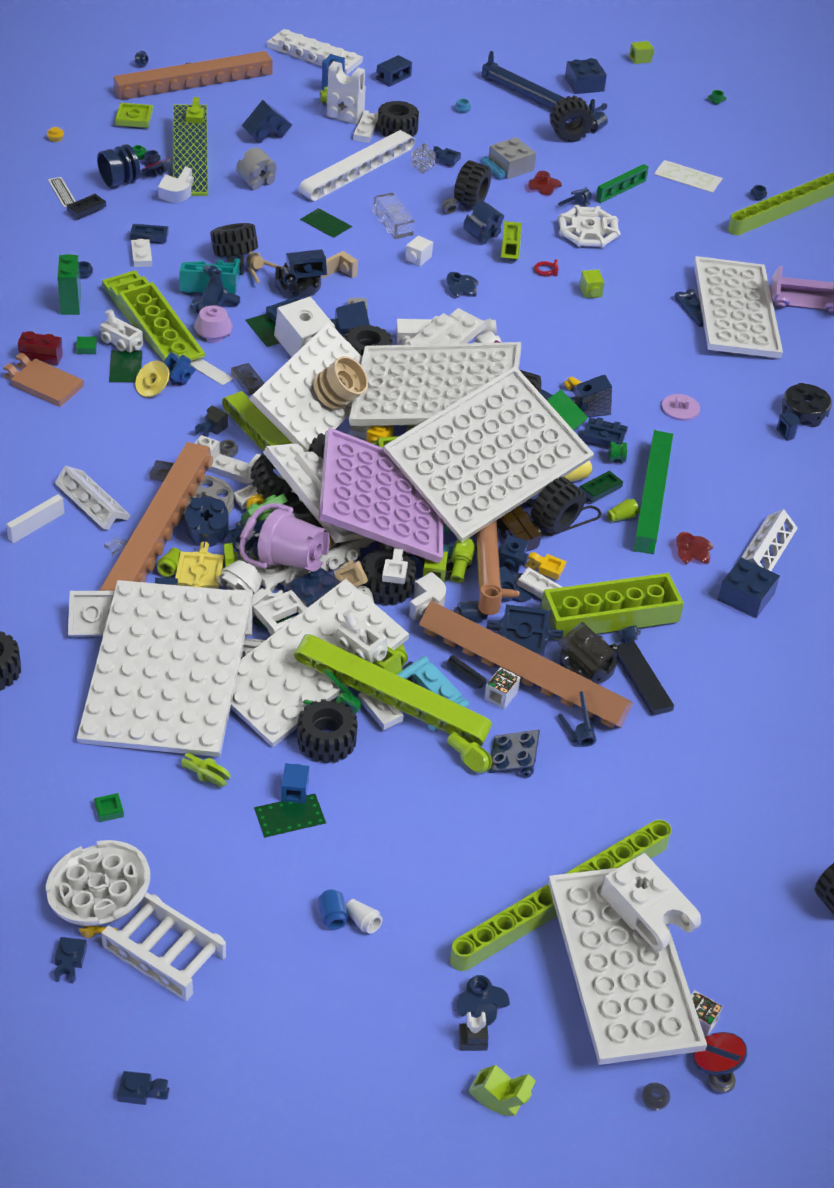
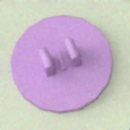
(680, 407)

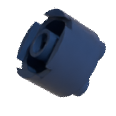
(483, 222)
(206, 520)

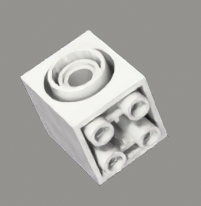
(299, 324)

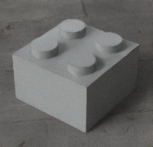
(513, 157)

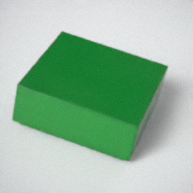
(86, 345)
(109, 807)

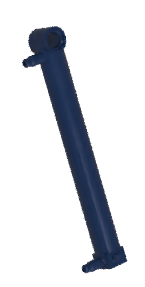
(533, 91)

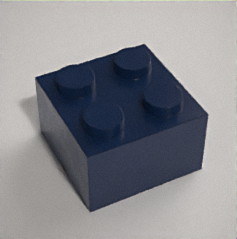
(585, 76)
(748, 587)

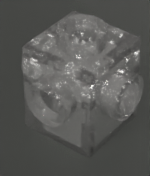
(423, 158)

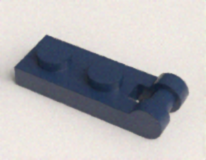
(691, 306)

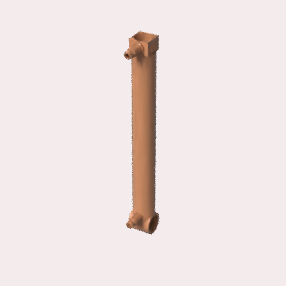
(489, 572)

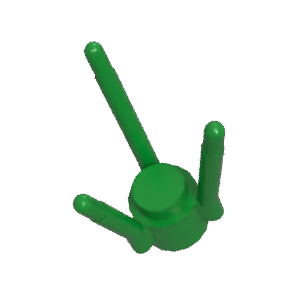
(346, 697)

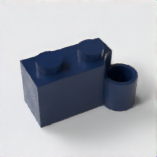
(304, 264)

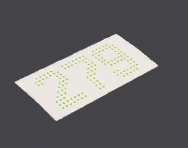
(688, 176)

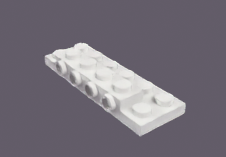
(311, 49)
(452, 329)
(304, 475)
(337, 555)

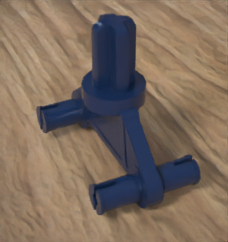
(214, 291)

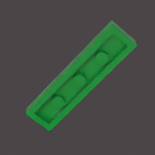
(621, 183)

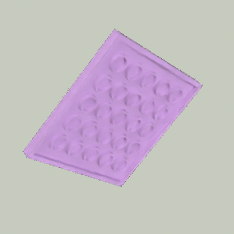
(375, 499)

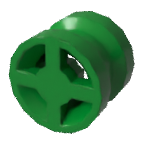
(617, 451)

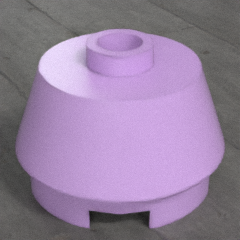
(213, 324)

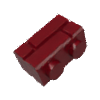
(42, 347)

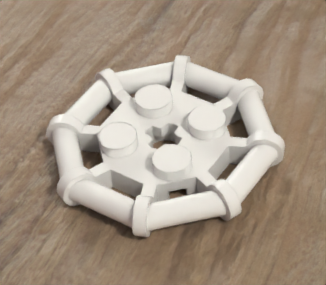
(583, 232)

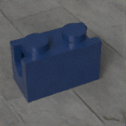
(394, 70)

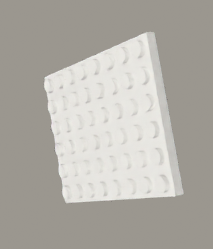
(421, 380)
(488, 453)
(166, 668)

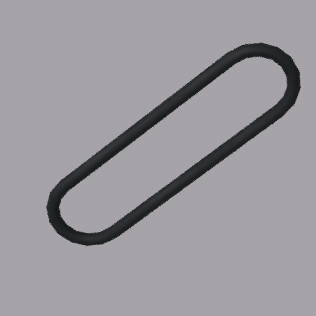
(579, 524)

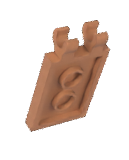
(43, 380)

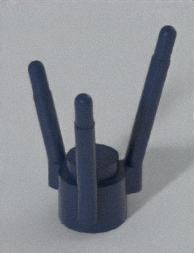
(581, 197)
(584, 731)

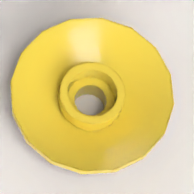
(152, 379)

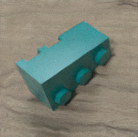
(195, 280)

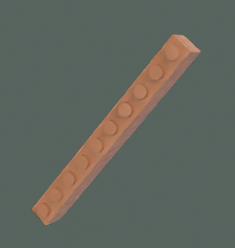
(192, 75)
(161, 516)
(525, 663)

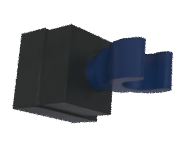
(215, 421)

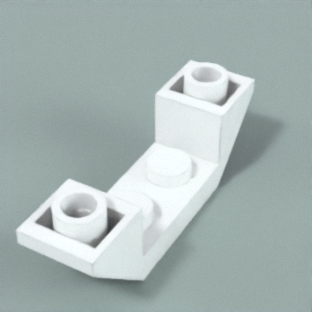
(225, 465)

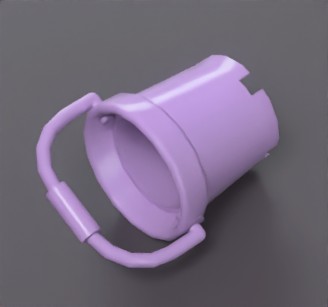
(286, 540)

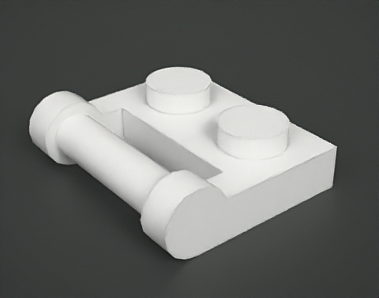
(278, 608)

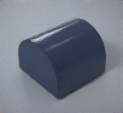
(788, 425)

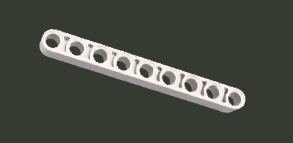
(356, 165)

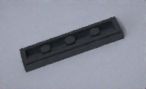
(644, 678)

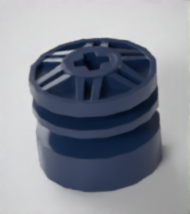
(118, 165)

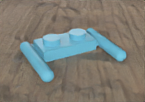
(430, 678)

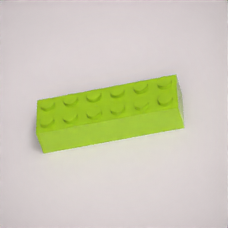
(614, 604)

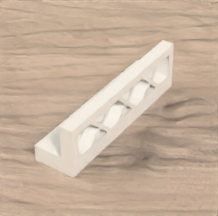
(90, 497)
(766, 538)

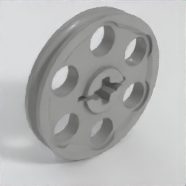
(218, 486)

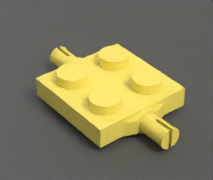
(200, 568)

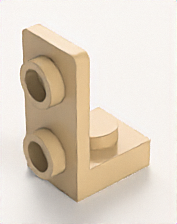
(342, 262)
(352, 572)

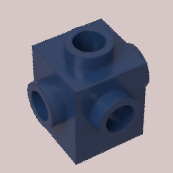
(510, 557)

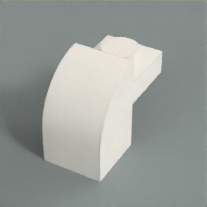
(175, 189)
(426, 589)

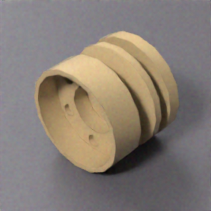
(340, 383)

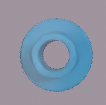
(463, 105)

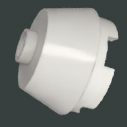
(240, 577)

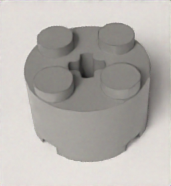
(256, 168)

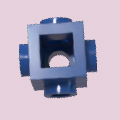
(179, 368)

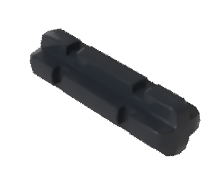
(466, 671)

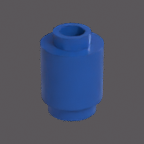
(333, 909)

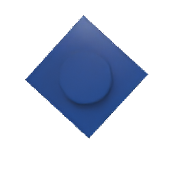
(295, 783)

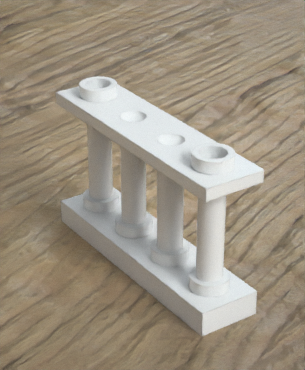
(159, 967)

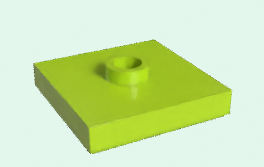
(134, 115)

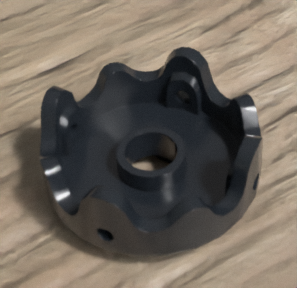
(303, 288)
(811, 411)
(599, 675)

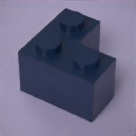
(265, 119)

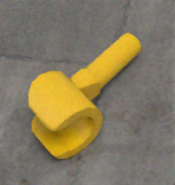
(90, 931)

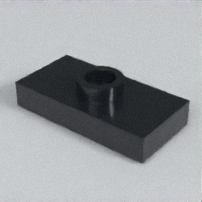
(86, 206)

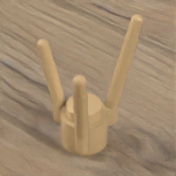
(255, 262)

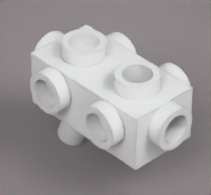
(120, 333)
(361, 638)

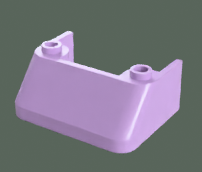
(801, 292)

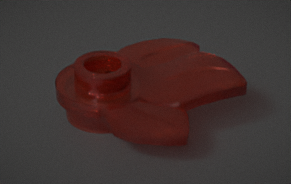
(544, 183)
(693, 547)

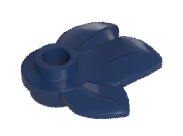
(461, 283)
(509, 581)
(482, 1001)

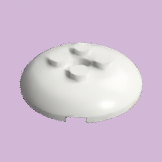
(98, 883)

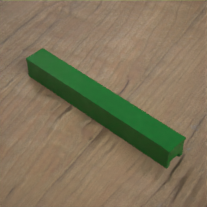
(653, 493)

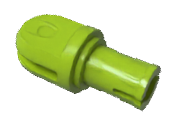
(461, 557)
(471, 753)
(206, 770)

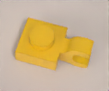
(548, 565)

